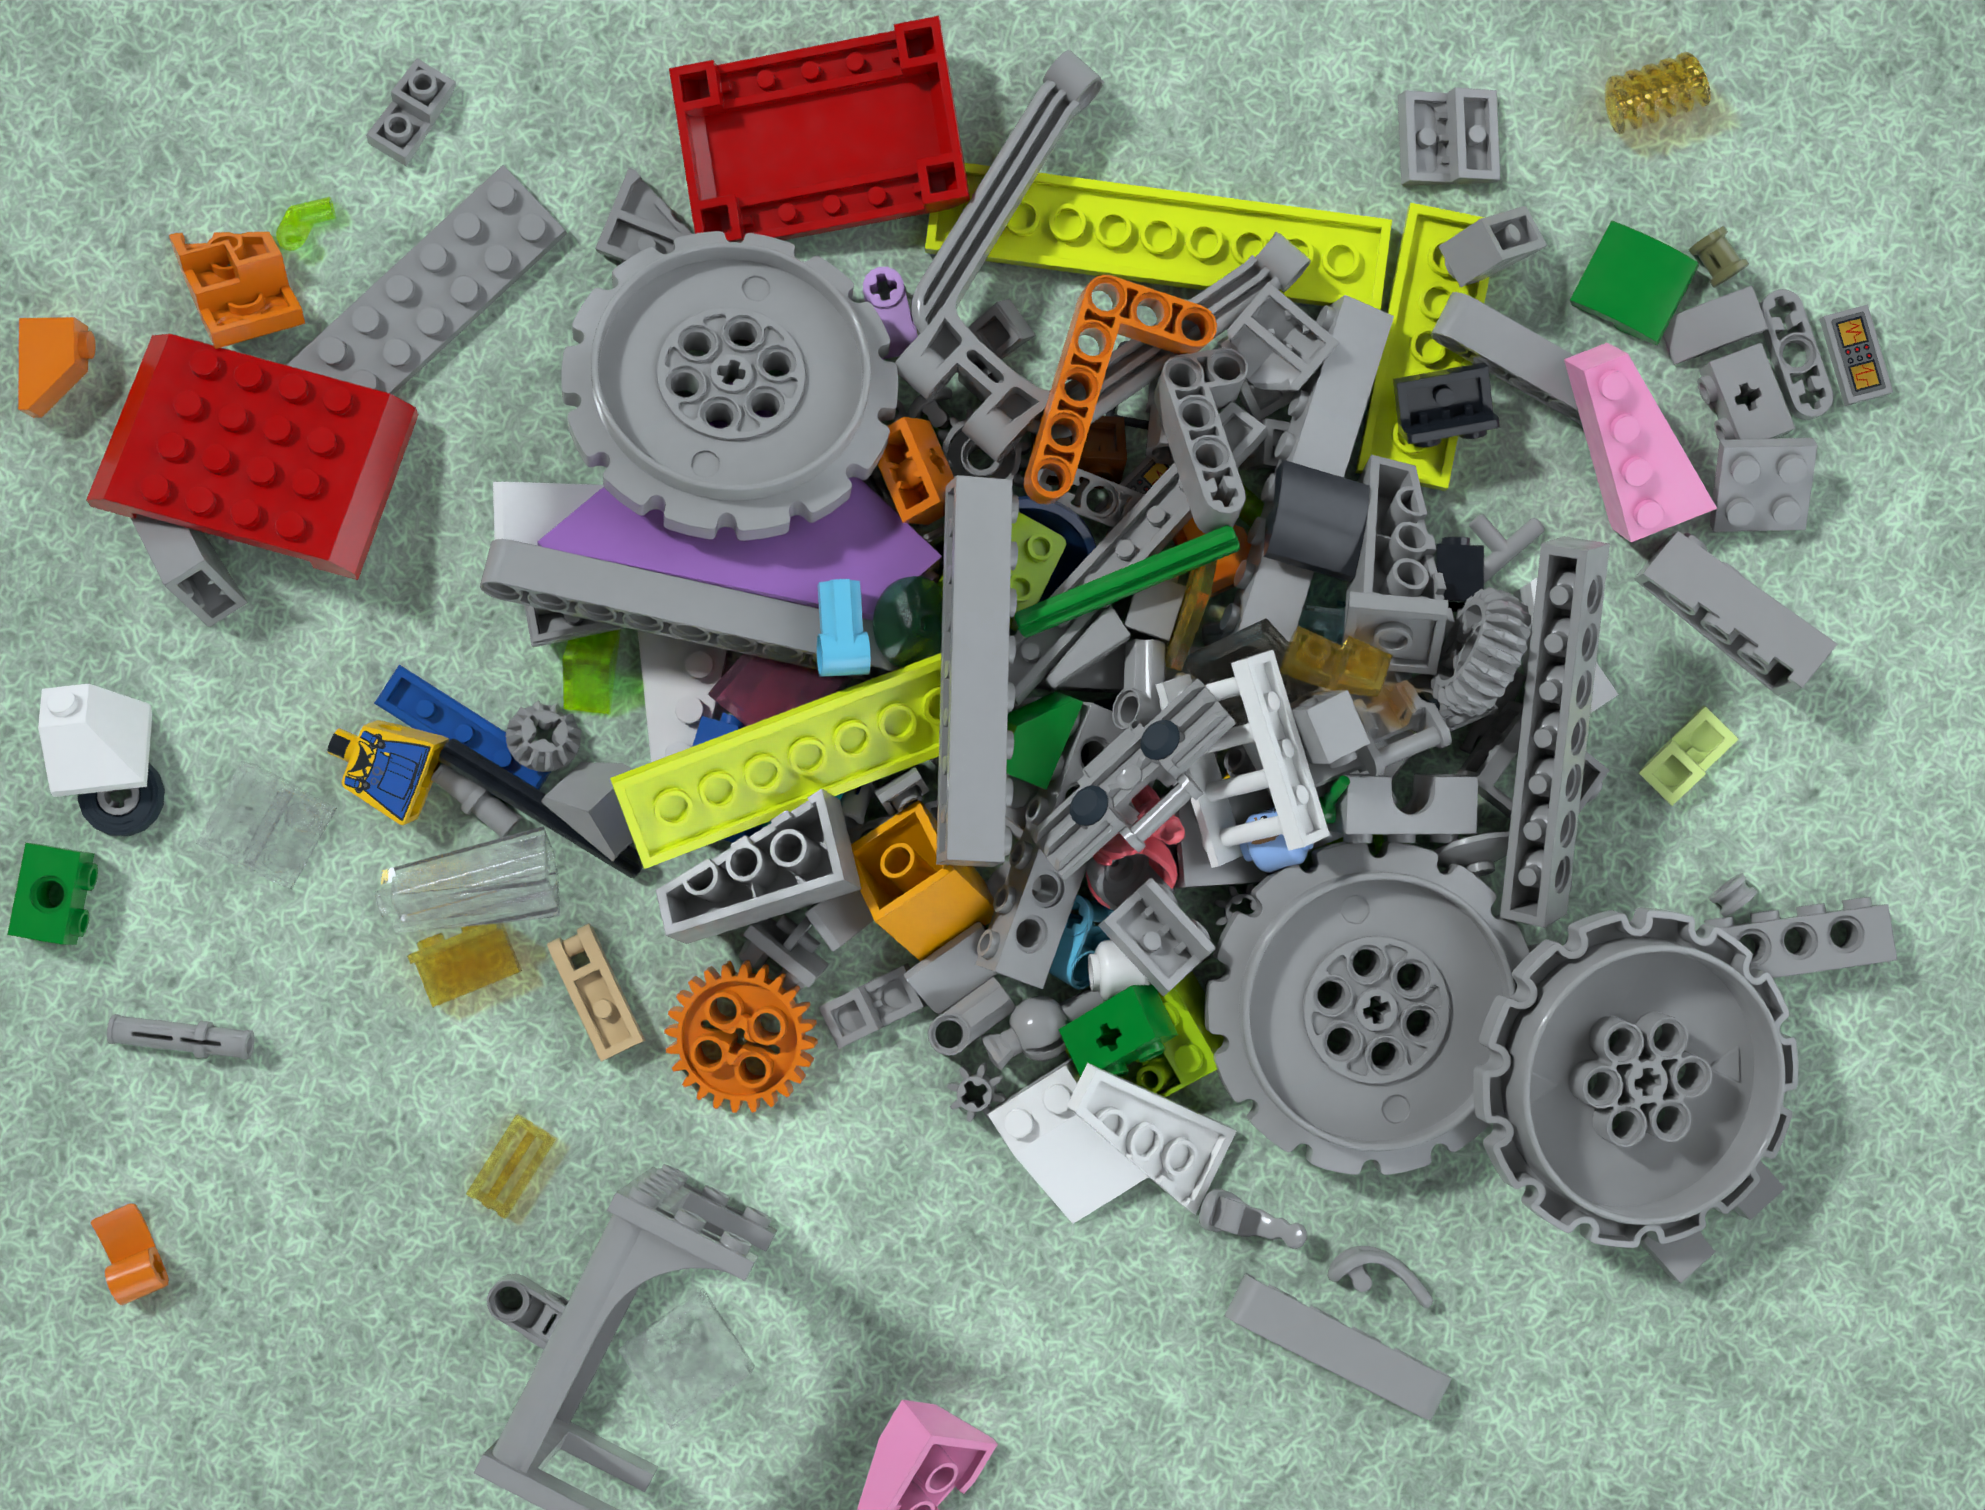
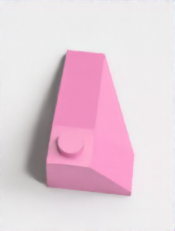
(923, 1459)

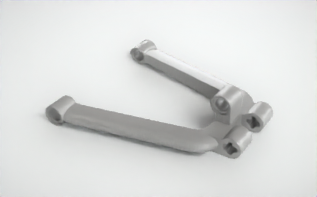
(948, 346)

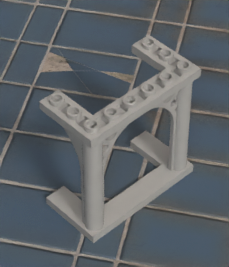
(653, 1230)

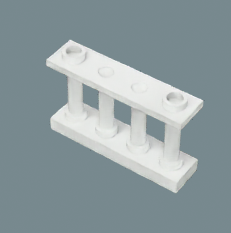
(1282, 759)

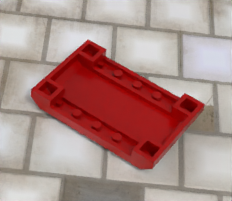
(822, 135)
(255, 453)

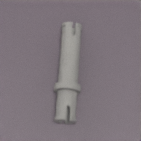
(199, 1039)

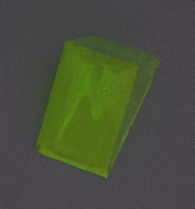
(590, 672)

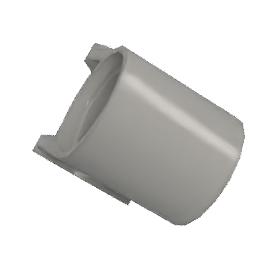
(535, 1311)

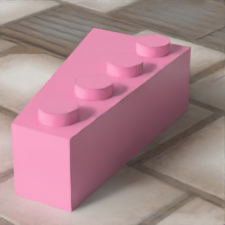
(1634, 451)

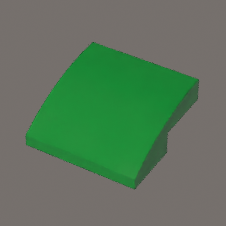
(1634, 282)

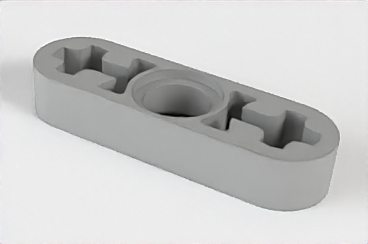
(1804, 338)

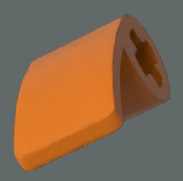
(132, 1252)

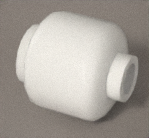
(1112, 971)

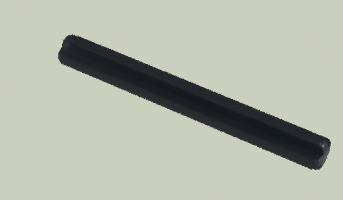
(527, 800)

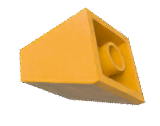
(910, 893)

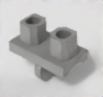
(788, 946)

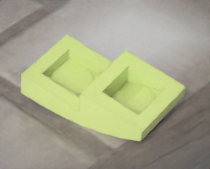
(1688, 755)

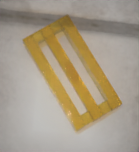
(489, 1200)

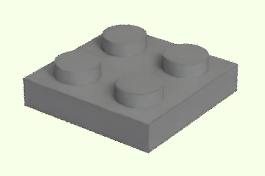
(1763, 484)
(1400, 626)

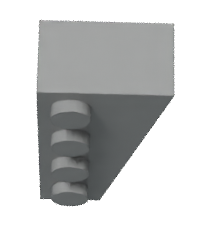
(1396, 543)
(1735, 614)
(777, 870)

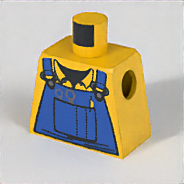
(389, 766)

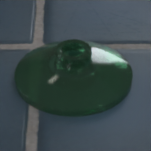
(899, 620)

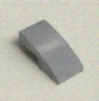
(1714, 325)
(871, 1007)

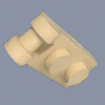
(596, 994)

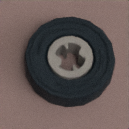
(136, 815)

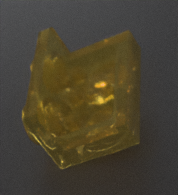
(464, 961)

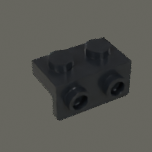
(1445, 405)

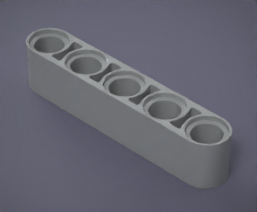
(1508, 350)
(1337, 1347)

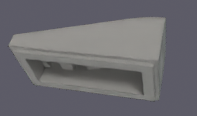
(1097, 642)

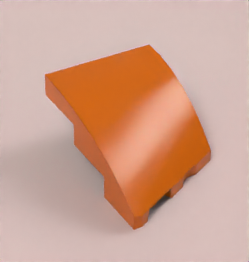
(240, 299)

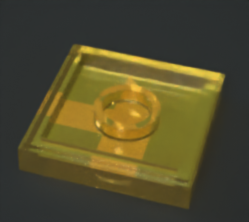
(1189, 615)

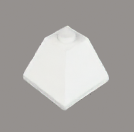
(93, 739)

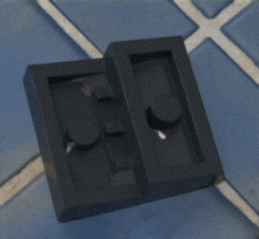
(1316, 521)

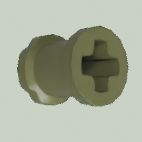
(1718, 256)

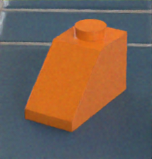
(51, 360)

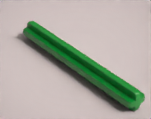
(1127, 581)

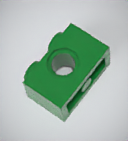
(33, 912)

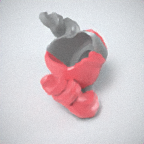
(1120, 870)

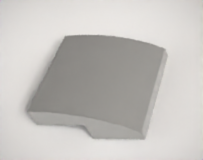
(1448, 137)

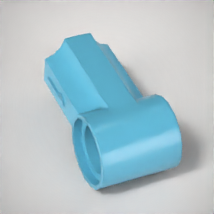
(841, 644)

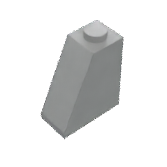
(190, 569)

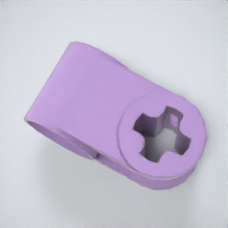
(893, 312)

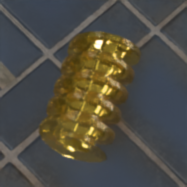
(1655, 88)

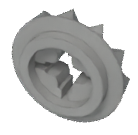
(541, 754)

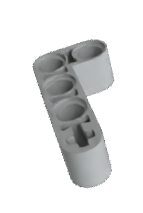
(1213, 492)

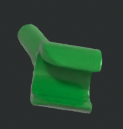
(1331, 797)

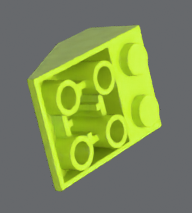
(1186, 1055)

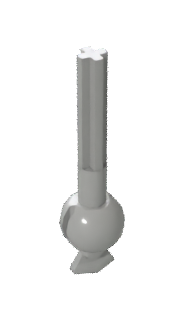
(1036, 1027)

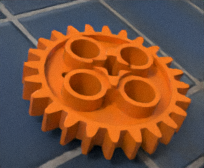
(753, 996)

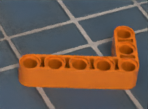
(1091, 370)

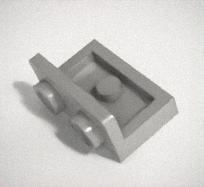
(1158, 935)

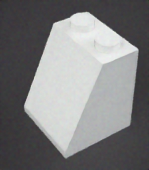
(532, 510)

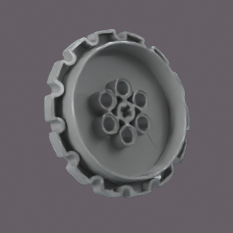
(757, 467)
(1278, 1031)
(1557, 1037)

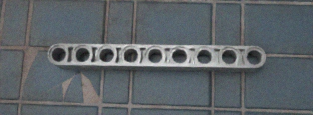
(660, 604)

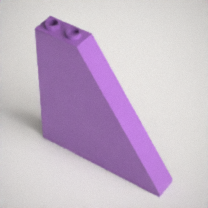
(854, 542)

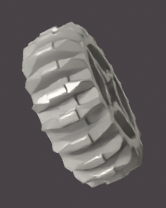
(1481, 651)

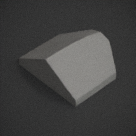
(1279, 342)
(591, 806)

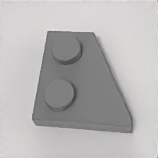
(638, 222)

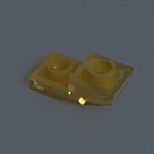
(1336, 667)

